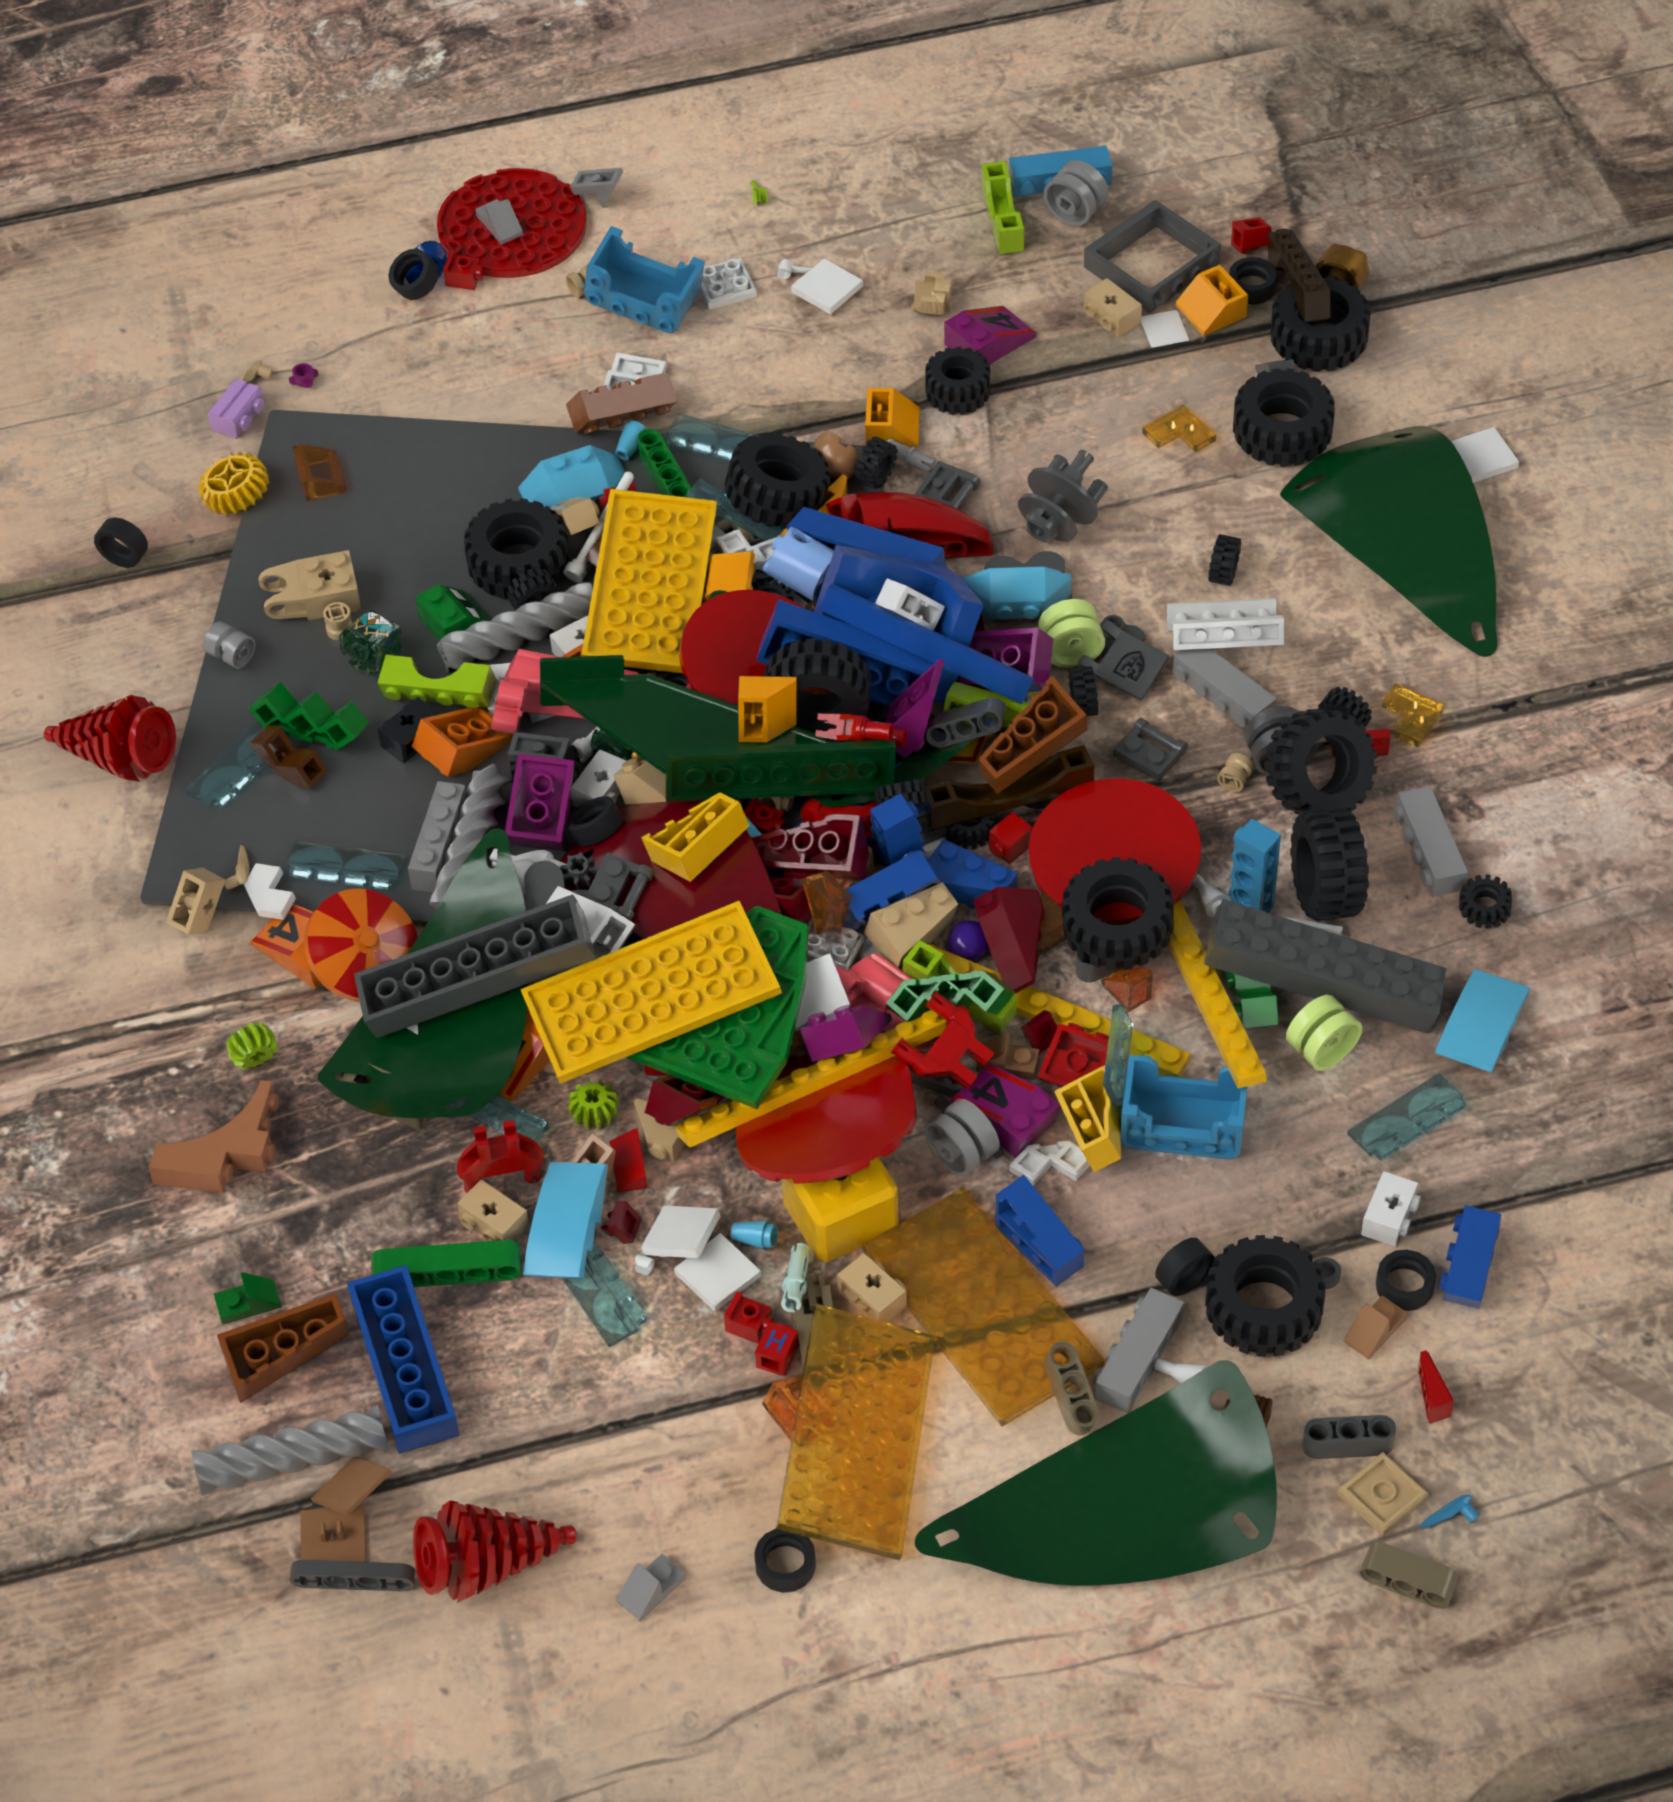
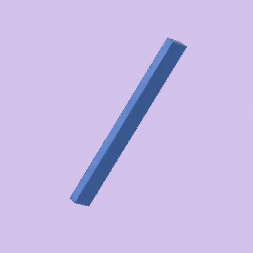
(926, 643)

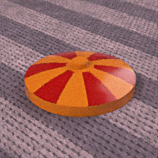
(353, 934)

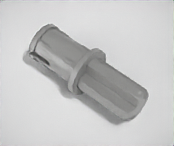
(913, 457)

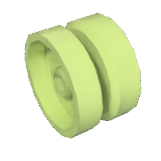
(1074, 630)
(1324, 1032)

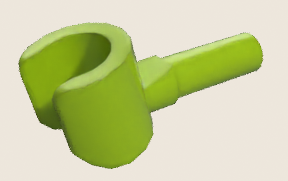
(759, 194)

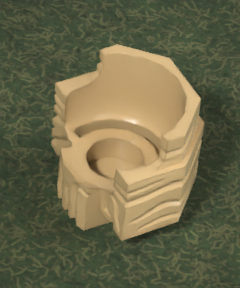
(932, 294)

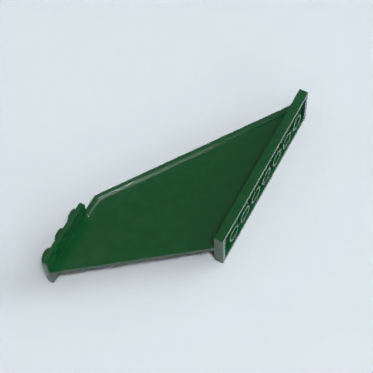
(697, 737)

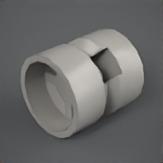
(229, 644)

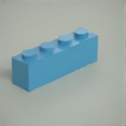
(1033, 172)

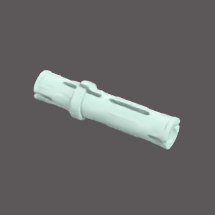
(794, 1284)

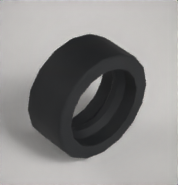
(403, 264)
(1255, 267)
(126, 533)
(594, 821)
(1406, 1260)
(1184, 1266)
(788, 1581)

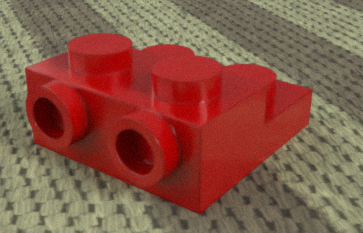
(1073, 1055)

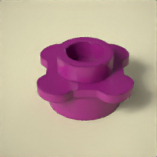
(303, 375)

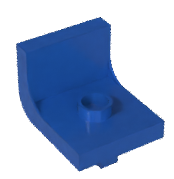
(866, 572)

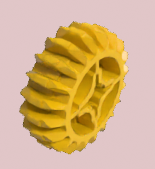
(233, 483)

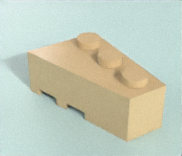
(915, 918)

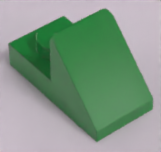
(250, 1299)

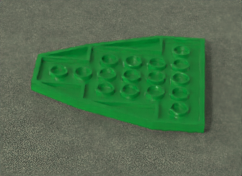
(748, 1048)

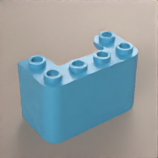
(641, 286)
(1181, 1113)

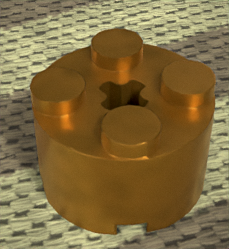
(1344, 264)

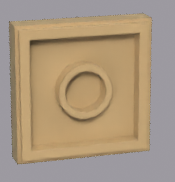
(1382, 1493)

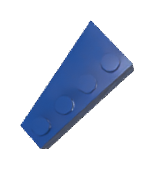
(895, 830)

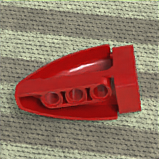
(926, 522)

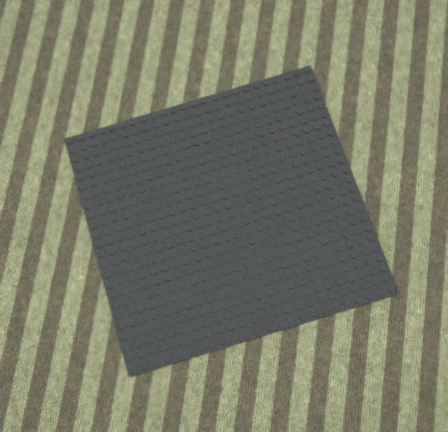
(405, 527)

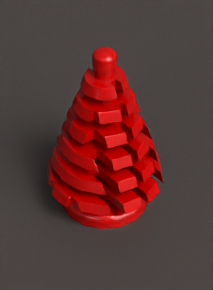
(120, 737)
(480, 1547)

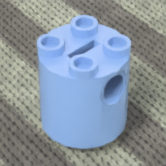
(799, 563)

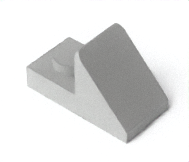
(597, 181)
(500, 220)
(649, 1586)

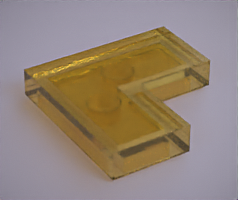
(1180, 424)
(1417, 711)

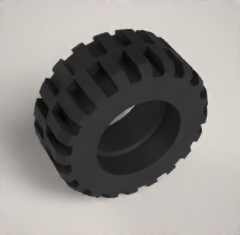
(1322, 346)
(1279, 440)
(776, 478)
(508, 525)
(825, 667)
(1289, 757)
(1329, 864)
(1117, 944)
(1273, 1263)

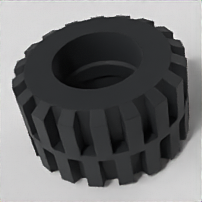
(957, 380)

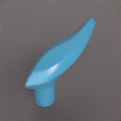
(1458, 1505)

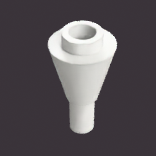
(1209, 896)
(1178, 1371)

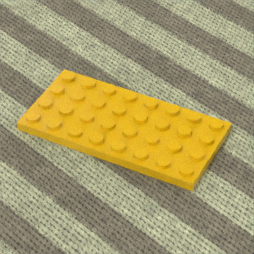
(648, 577)
(650, 991)

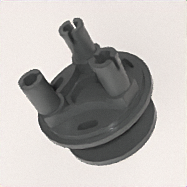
(1060, 499)

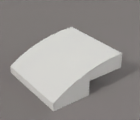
(631, 368)

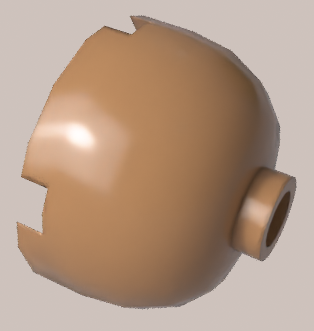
(840, 458)

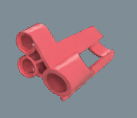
(521, 693)
(872, 984)

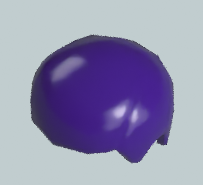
(967, 941)

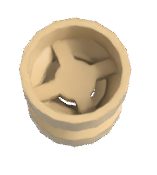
(576, 282)
(337, 618)
(1232, 776)

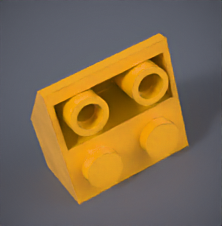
(1213, 301)
(891, 416)
(729, 573)
(766, 707)

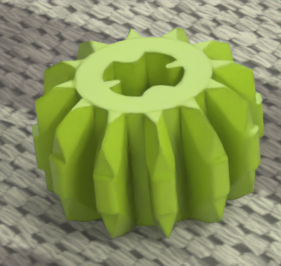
(251, 1045)
(593, 1104)

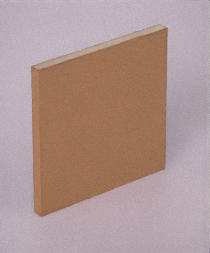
(351, 1485)
(333, 1535)

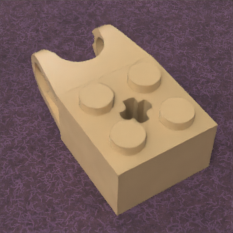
(310, 586)

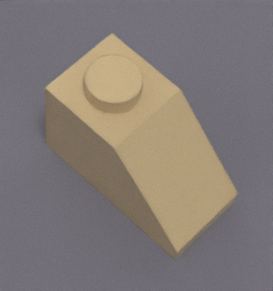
(640, 782)
(659, 1139)

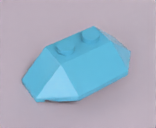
(571, 475)
(1019, 591)

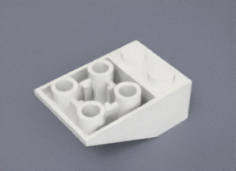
(606, 927)

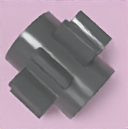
(579, 871)

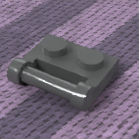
(943, 480)
(1146, 756)
(611, 881)

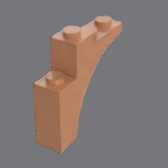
(210, 1159)

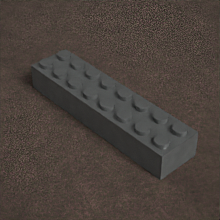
(1325, 964)
(474, 966)

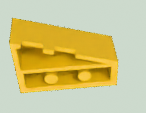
(698, 838)
(1092, 1118)

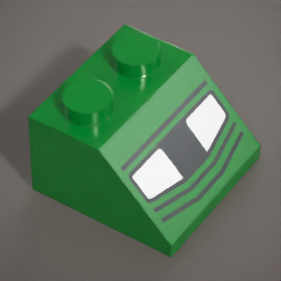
(447, 610)

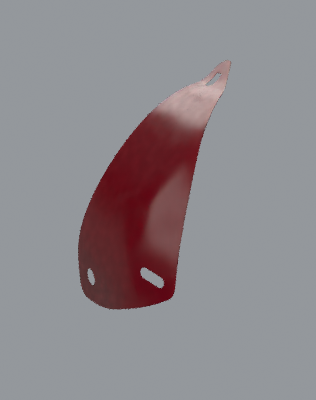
(668, 898)

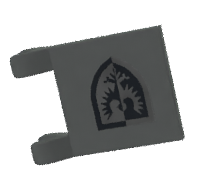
(1128, 663)

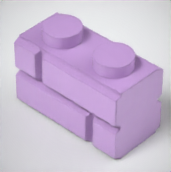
(236, 408)

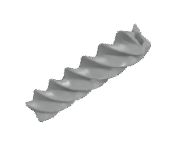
(511, 628)
(473, 822)
(289, 1450)

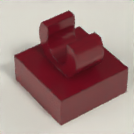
(1040, 1030)
(623, 1222)

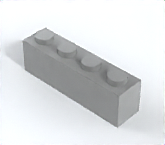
(1222, 684)
(435, 835)
(1430, 841)
(1139, 1348)

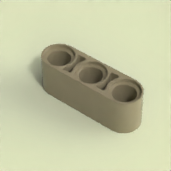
(1073, 1373)
(1409, 1575)

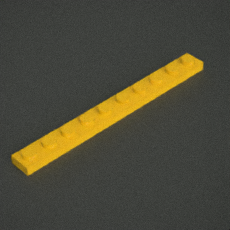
(1033, 1001)
(1214, 1003)
(810, 1079)

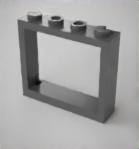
(1151, 216)

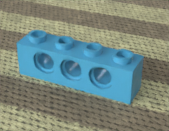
(1255, 866)

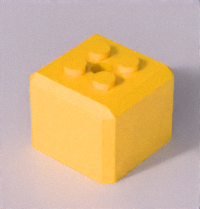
(844, 1213)

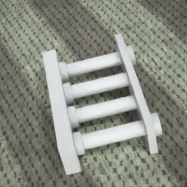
(1225, 624)

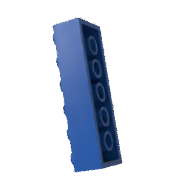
(838, 531)
(889, 666)
(403, 1359)

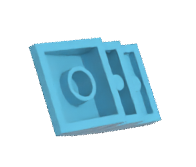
(1482, 1020)
(565, 1220)

